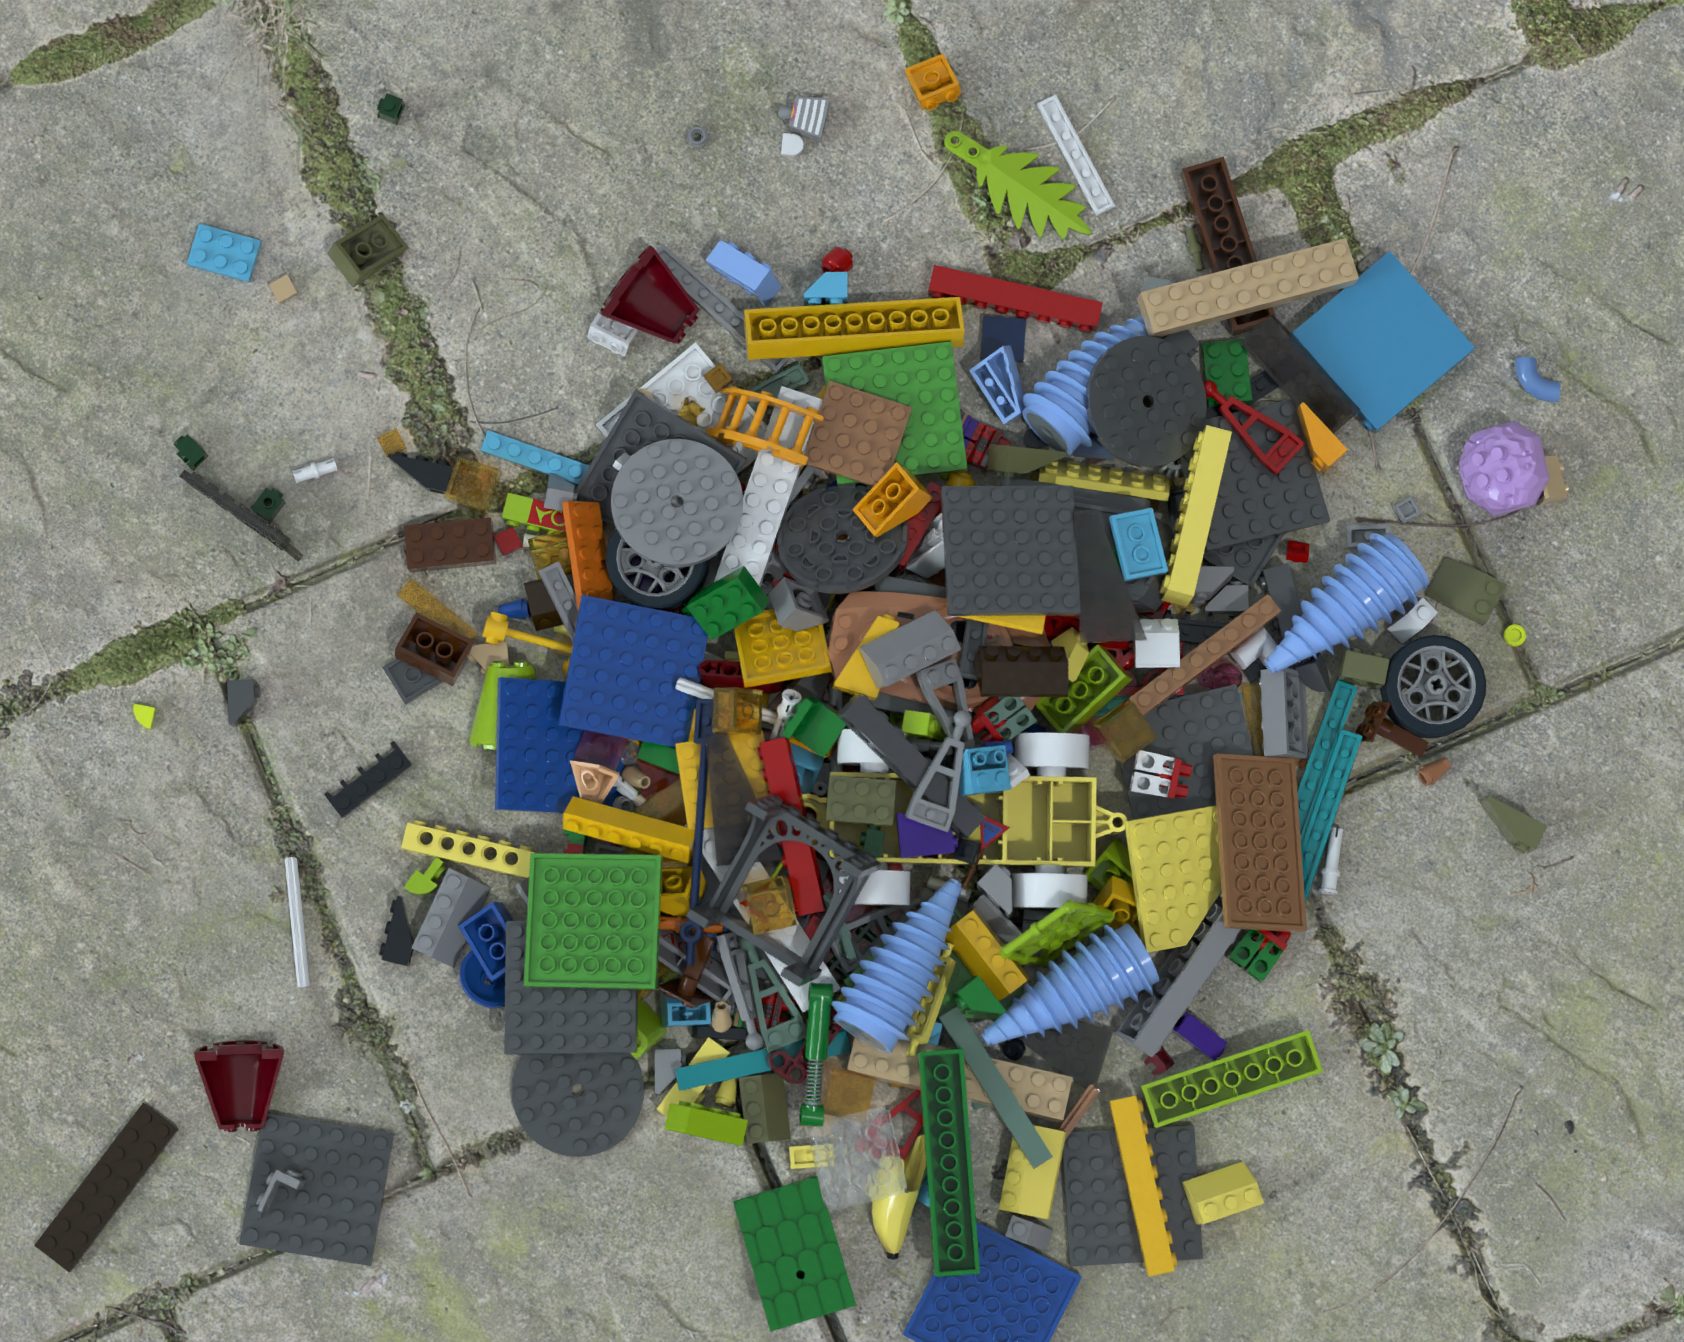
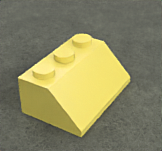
(1222, 1193)

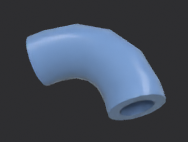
(1534, 383)

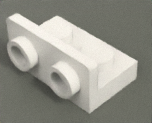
(611, 334)

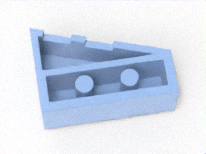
(744, 271)
(1001, 384)

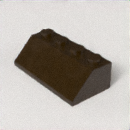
(1022, 671)

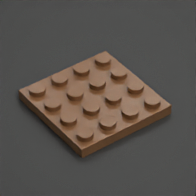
(857, 434)

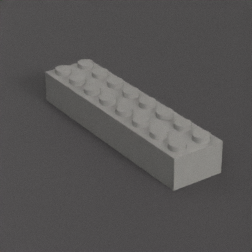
(1178, 983)

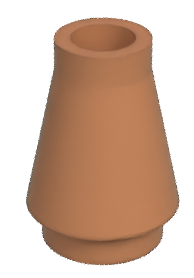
(1433, 771)

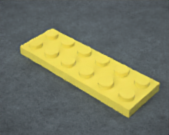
(1107, 480)

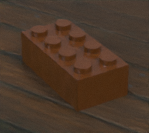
(450, 545)

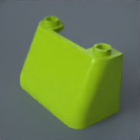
(648, 1030)

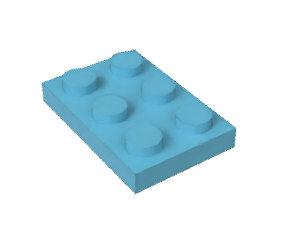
(224, 253)
(1138, 544)

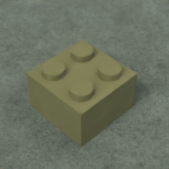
(1363, 669)

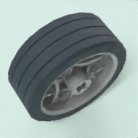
(675, 593)
(1468, 701)

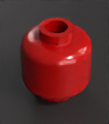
(837, 261)

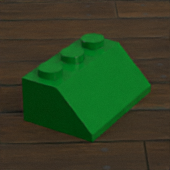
(976, 996)

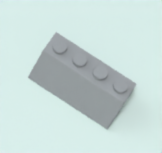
(909, 649)
(1283, 714)
(453, 904)

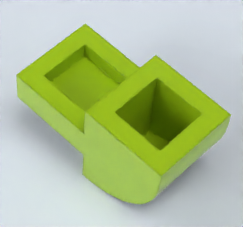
(423, 884)

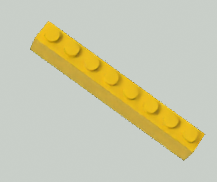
(1142, 1187)

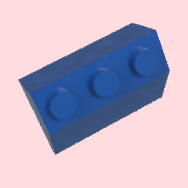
(487, 938)

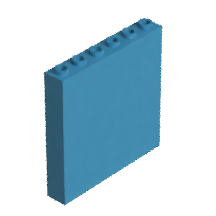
(1383, 341)

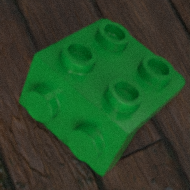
(814, 726)

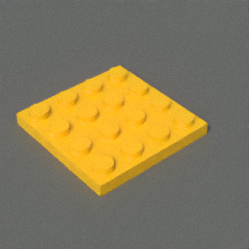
(778, 653)
(689, 761)

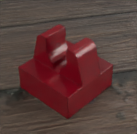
(1161, 1061)

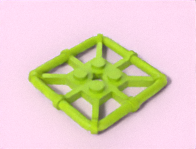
(1054, 930)

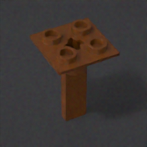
(1376, 724)
(686, 988)

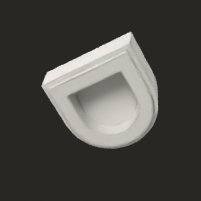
(791, 145)

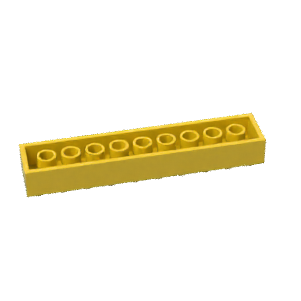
(851, 327)

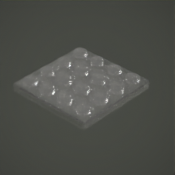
(857, 1159)

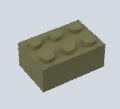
(860, 800)

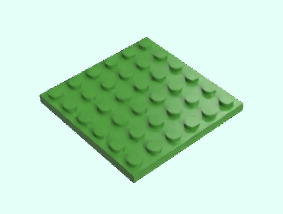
(916, 378)
(593, 921)

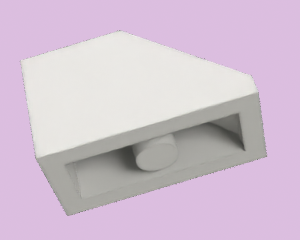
(1413, 621)

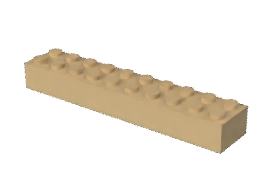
(1247, 288)
(1037, 1091)

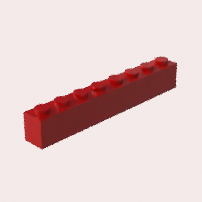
(1016, 298)
(798, 857)

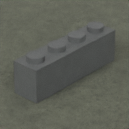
(1281, 588)

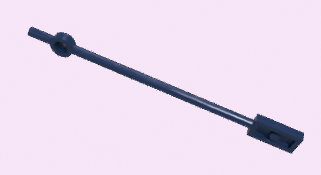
(703, 726)

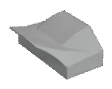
(1361, 534)

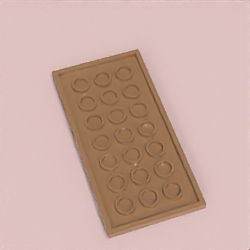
(1259, 843)

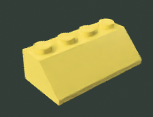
(1030, 1189)

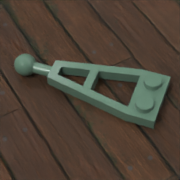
(785, 1032)

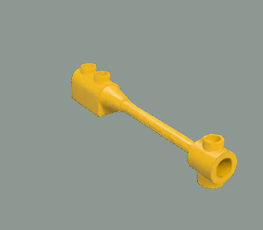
(497, 628)

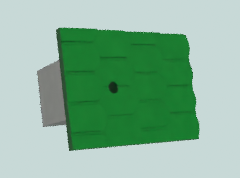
(791, 1233)

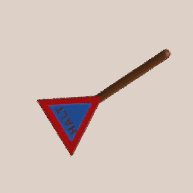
(989, 832)

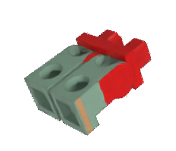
(1003, 718)

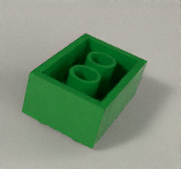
(727, 603)

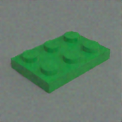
(1228, 367)

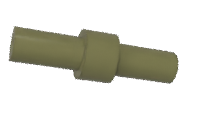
(1195, 249)

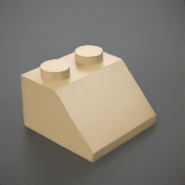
(1555, 489)

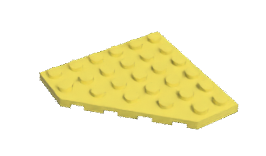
(1174, 873)

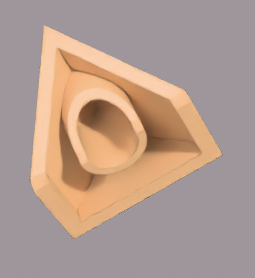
(593, 780)

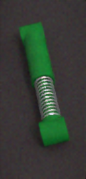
(820, 1002)

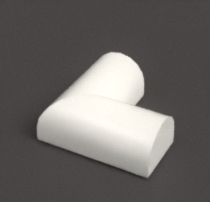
(1257, 646)

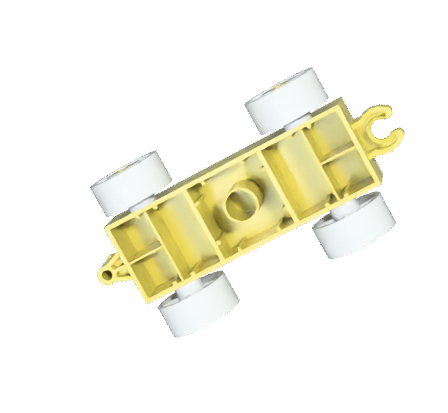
(1048, 816)

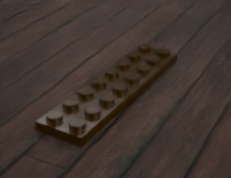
(106, 1187)

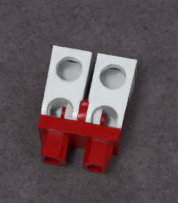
(1166, 775)

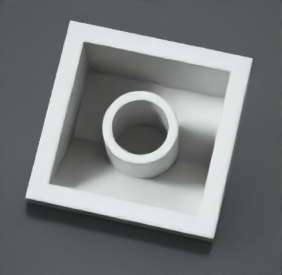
(1162, 644)

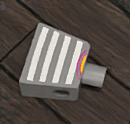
(807, 117)

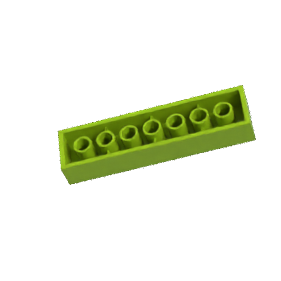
(1231, 1079)

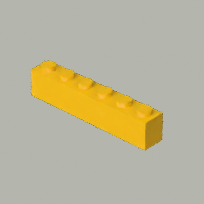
(629, 829)

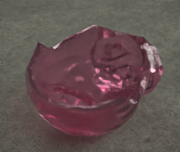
(1221, 676)

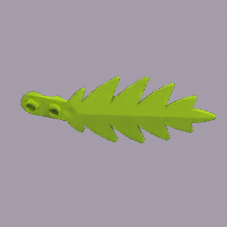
(1022, 186)

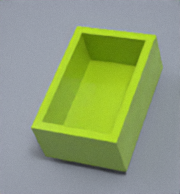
(706, 1122)

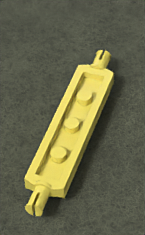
(926, 1020)

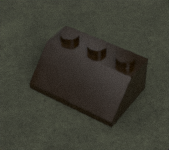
(541, 605)

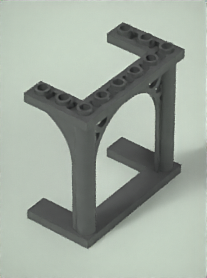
(856, 864)

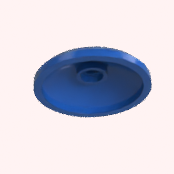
(472, 981)

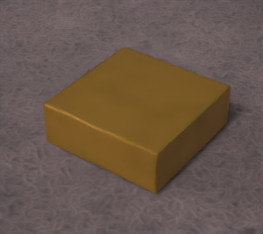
(718, 378)

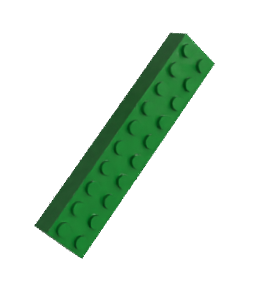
(948, 1162)

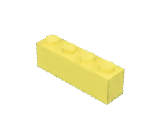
(709, 1051)

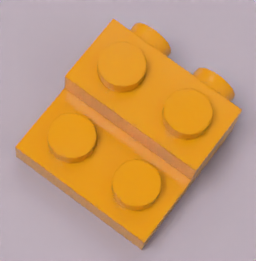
(933, 82)

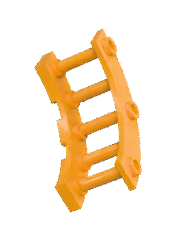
(731, 435)

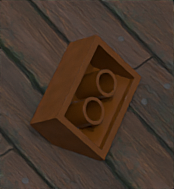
(434, 649)

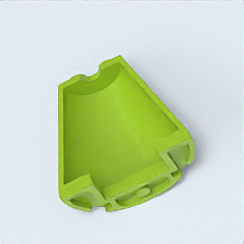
(485, 720)

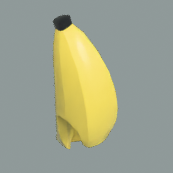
(893, 1214)

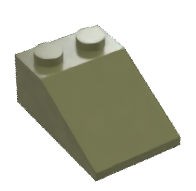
(367, 250)
(1012, 460)
(1466, 590)
(1516, 826)

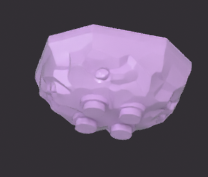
(1504, 468)

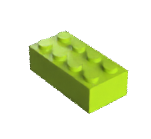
(1094, 687)

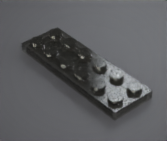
(1299, 373)

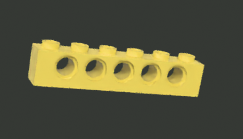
(413, 843)

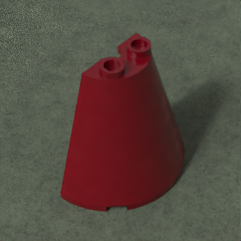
(651, 299)
(239, 1081)

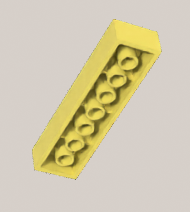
(1196, 515)

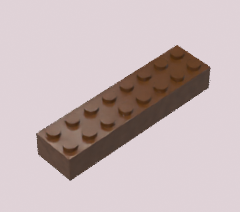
(1221, 228)

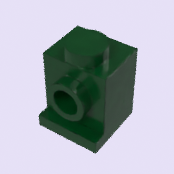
(390, 109)
(190, 451)
(268, 512)
(872, 840)

